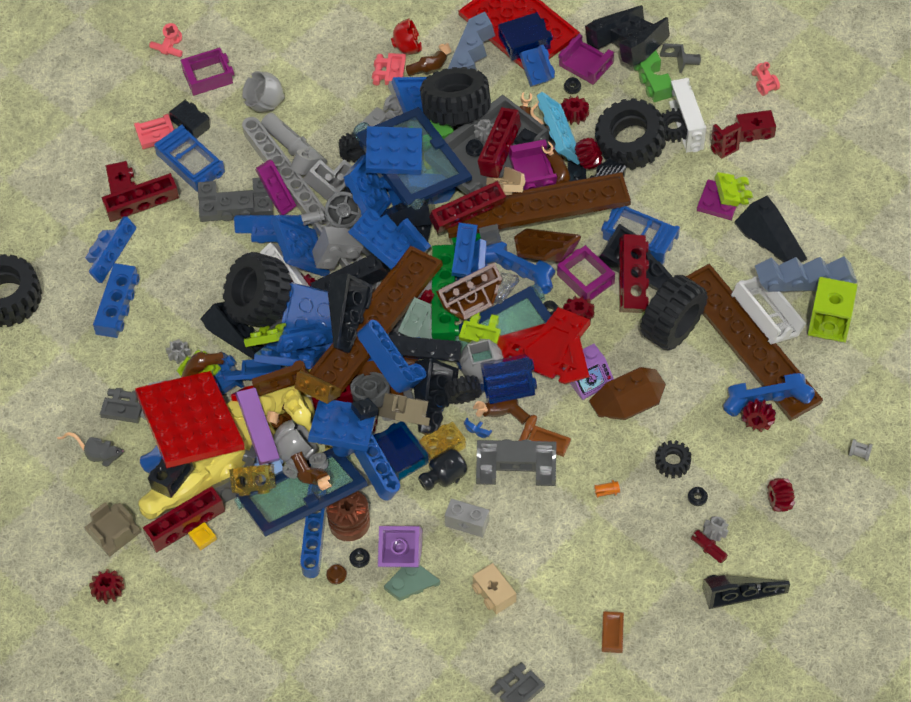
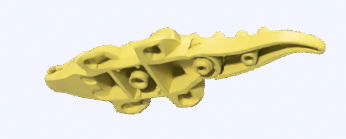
(213, 469)

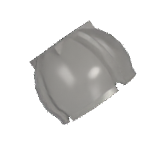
(262, 91)
(470, 367)
(292, 439)

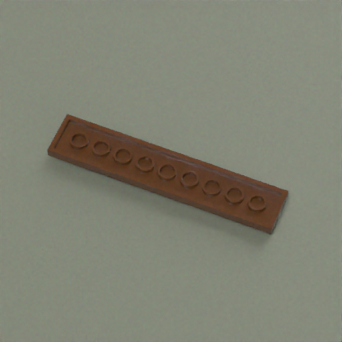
(554, 202)
(387, 307)
(747, 341)

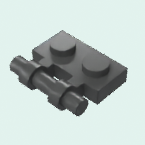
(119, 409)
(523, 690)

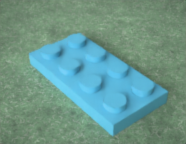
(559, 127)

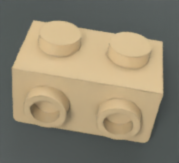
(511, 182)

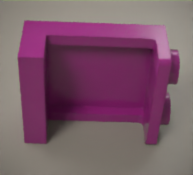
(585, 60)
(532, 161)

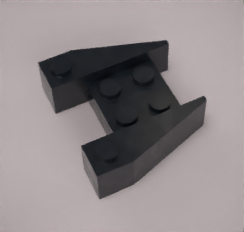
(630, 32)

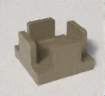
(404, 409)
(112, 527)

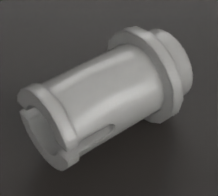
(313, 217)

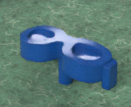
(480, 432)

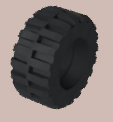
(455, 96)
(625, 115)
(256, 289)
(26, 297)
(673, 312)

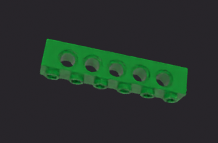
(443, 322)

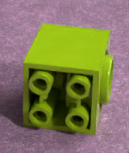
(832, 309)

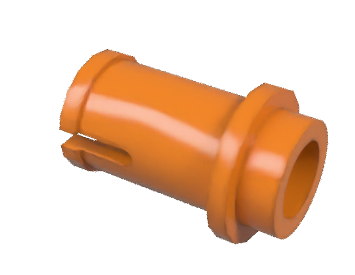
(607, 489)

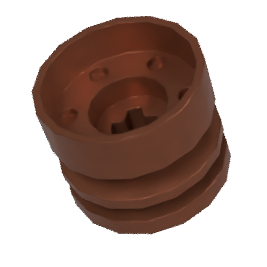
(349, 524)

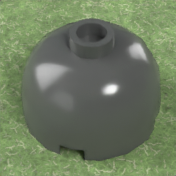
(342, 210)
(370, 386)

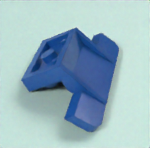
(251, 370)

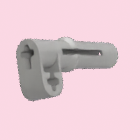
(304, 154)

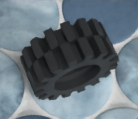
(677, 133)
(349, 148)
(463, 389)
(673, 469)

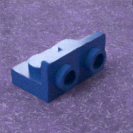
(537, 65)
(228, 365)

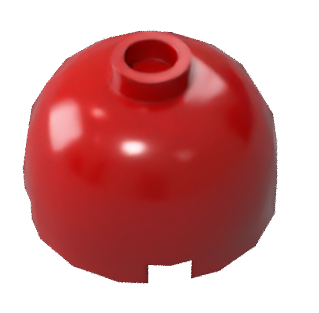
(406, 37)

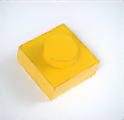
(202, 536)

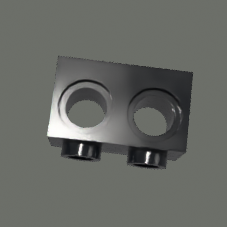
(170, 479)

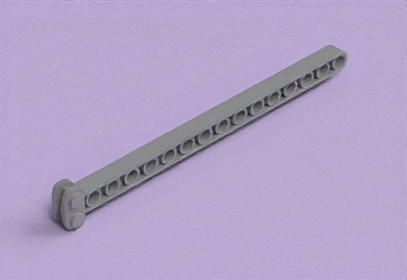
(268, 149)

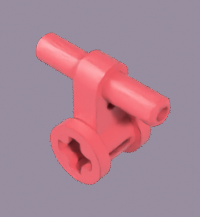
(172, 37)
(765, 78)

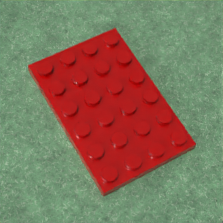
(507, 10)
(189, 419)

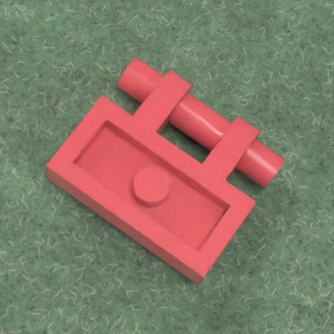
(394, 67)

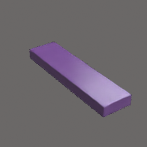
(257, 426)

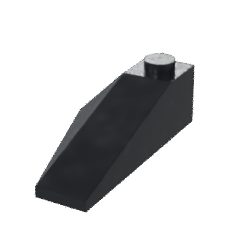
(416, 217)
(768, 228)
(609, 255)
(347, 304)
(223, 326)
(433, 391)
(730, 590)

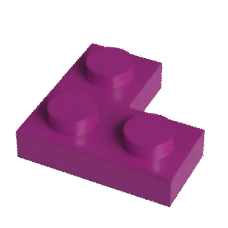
(711, 204)

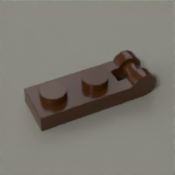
(278, 379)

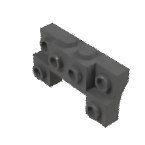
(226, 205)
(516, 456)

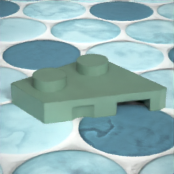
(417, 320)
(410, 581)

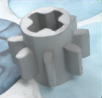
(483, 129)
(178, 351)
(715, 528)

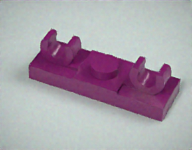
(275, 187)

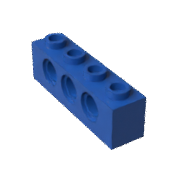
(110, 306)

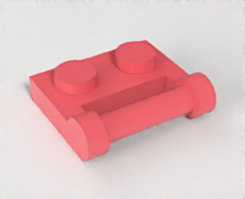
(149, 134)

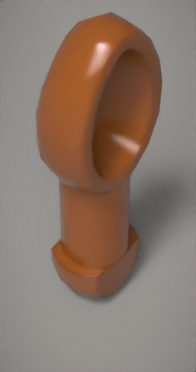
(529, 425)

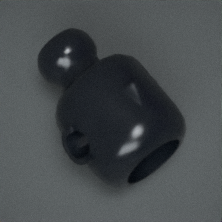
(444, 470)

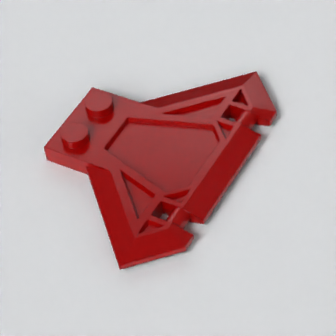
(552, 346)

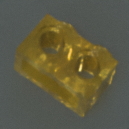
(439, 440)
(252, 475)

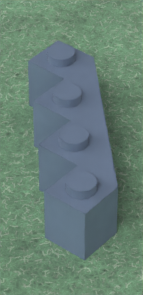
(471, 43)
(802, 277)

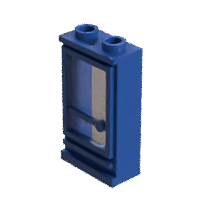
(189, 157)
(658, 233)

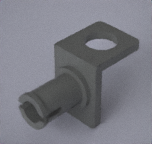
(682, 57)

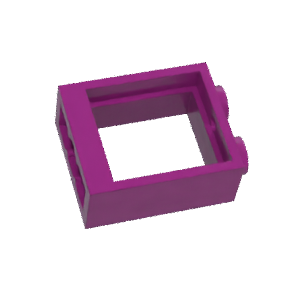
(204, 60)
(595, 287)

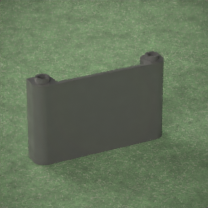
(460, 137)

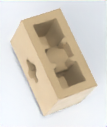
(492, 579)

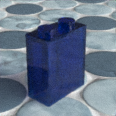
(524, 34)
(508, 378)
(402, 449)

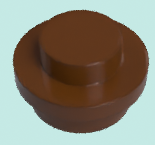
(336, 574)

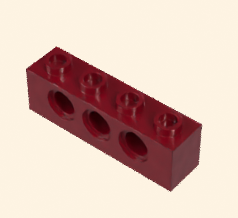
(499, 142)
(140, 197)
(467, 207)
(628, 302)
(183, 519)

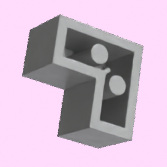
(325, 180)
(335, 244)

